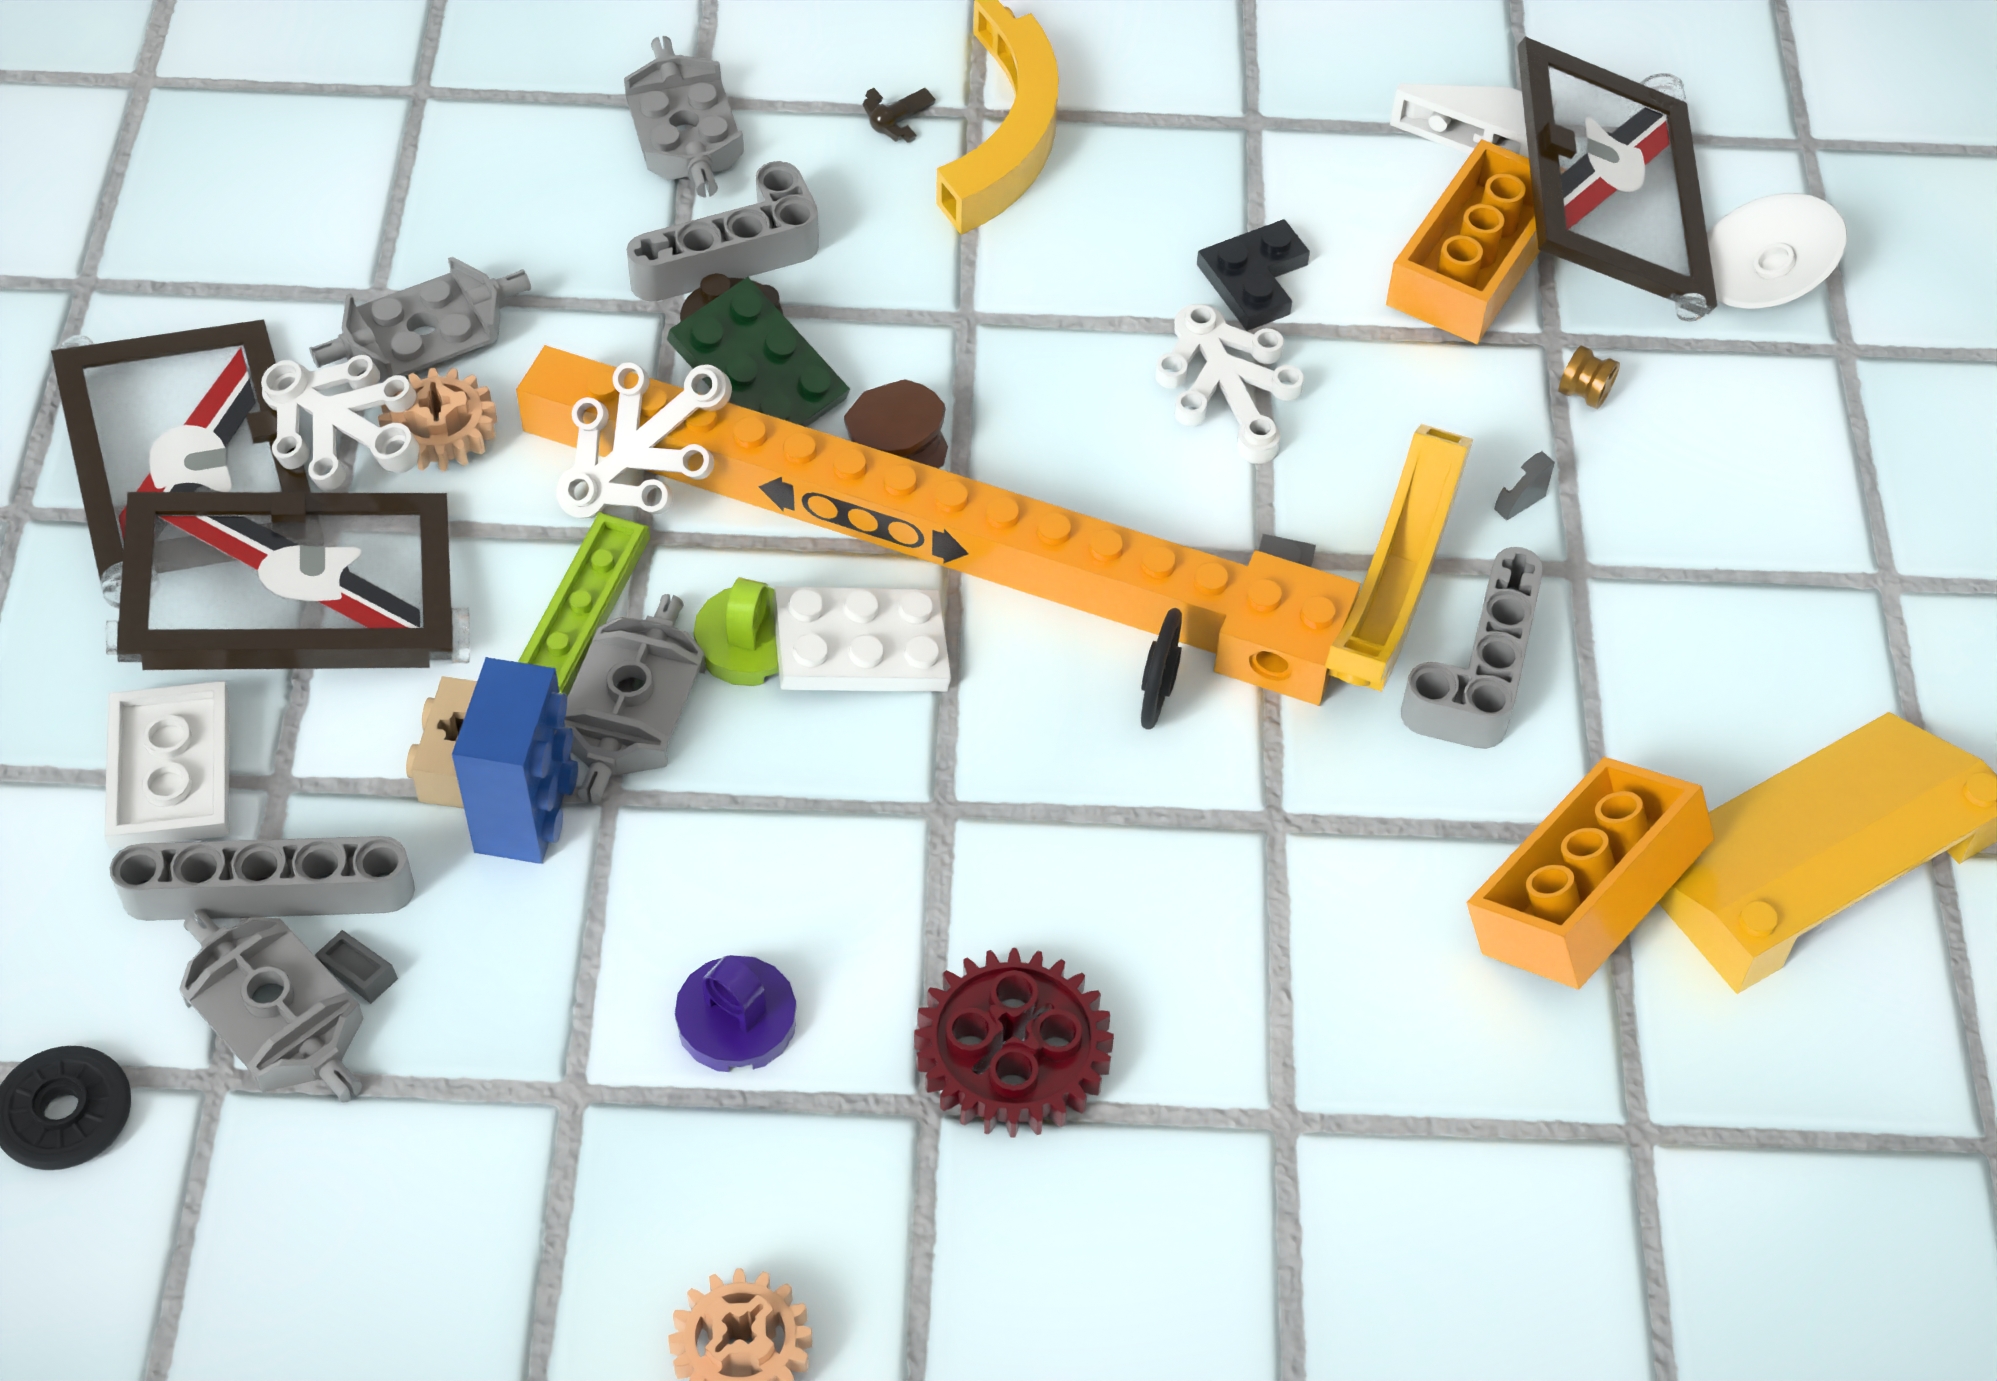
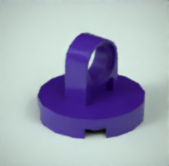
(735, 1013)

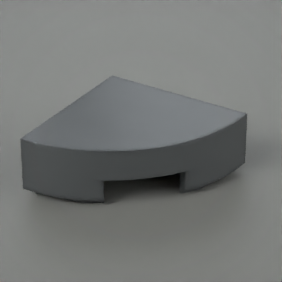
(1529, 489)

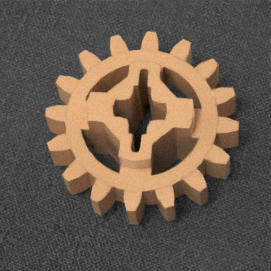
(463, 414)
(739, 1313)

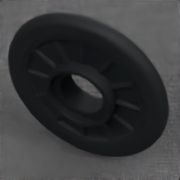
(1161, 668)
(84, 1134)

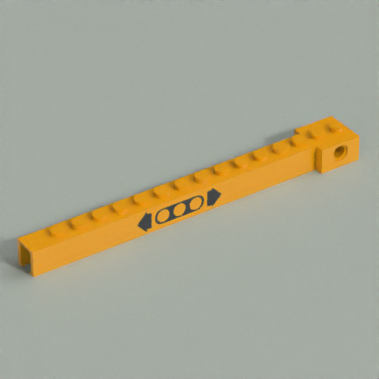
(1260, 619)

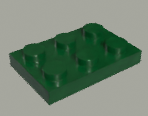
(761, 354)

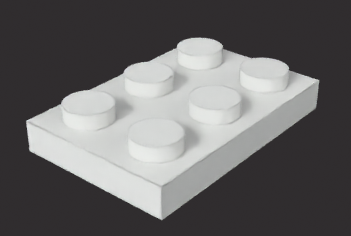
(860, 639)
(167, 764)

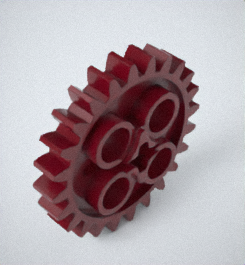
(1052, 1073)

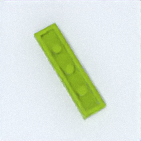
(586, 596)

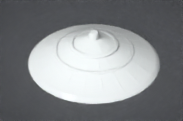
(1775, 249)

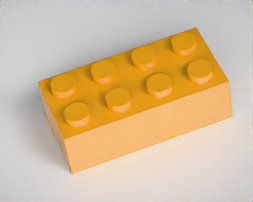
(1470, 246)
(1591, 871)

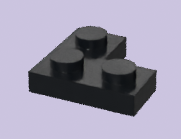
(1246, 270)

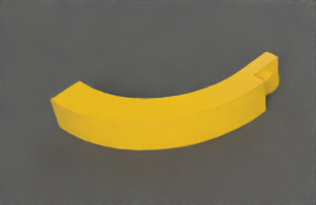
(1011, 159)
(1402, 561)

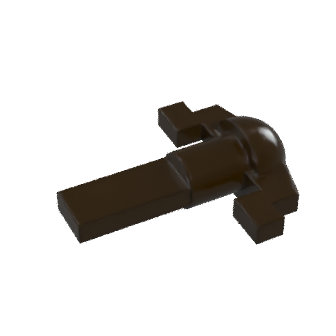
(885, 118)

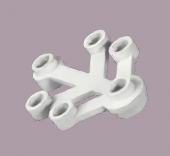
(1204, 330)
(292, 387)
(635, 445)

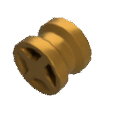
(1589, 377)

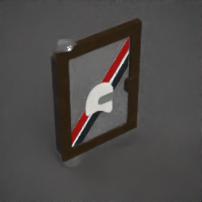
(1616, 176)
(167, 419)
(286, 582)

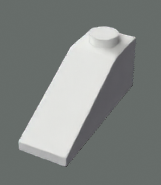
(1462, 115)

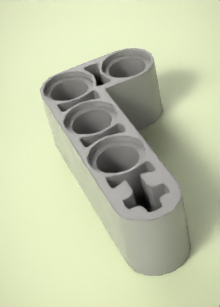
(733, 243)
(1477, 702)

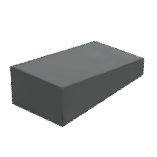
(357, 966)

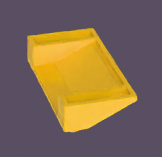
(1827, 840)

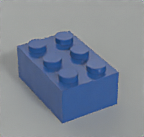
(515, 760)

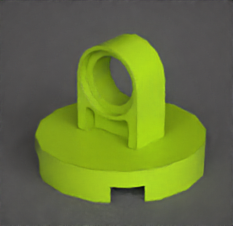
(739, 633)

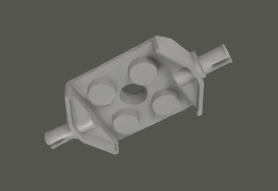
(676, 93)
(458, 305)
(631, 730)
(279, 1041)

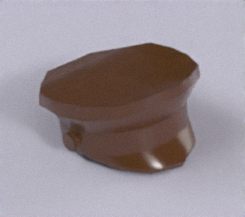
(900, 420)

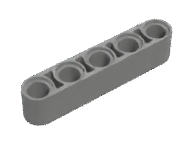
(237, 866)

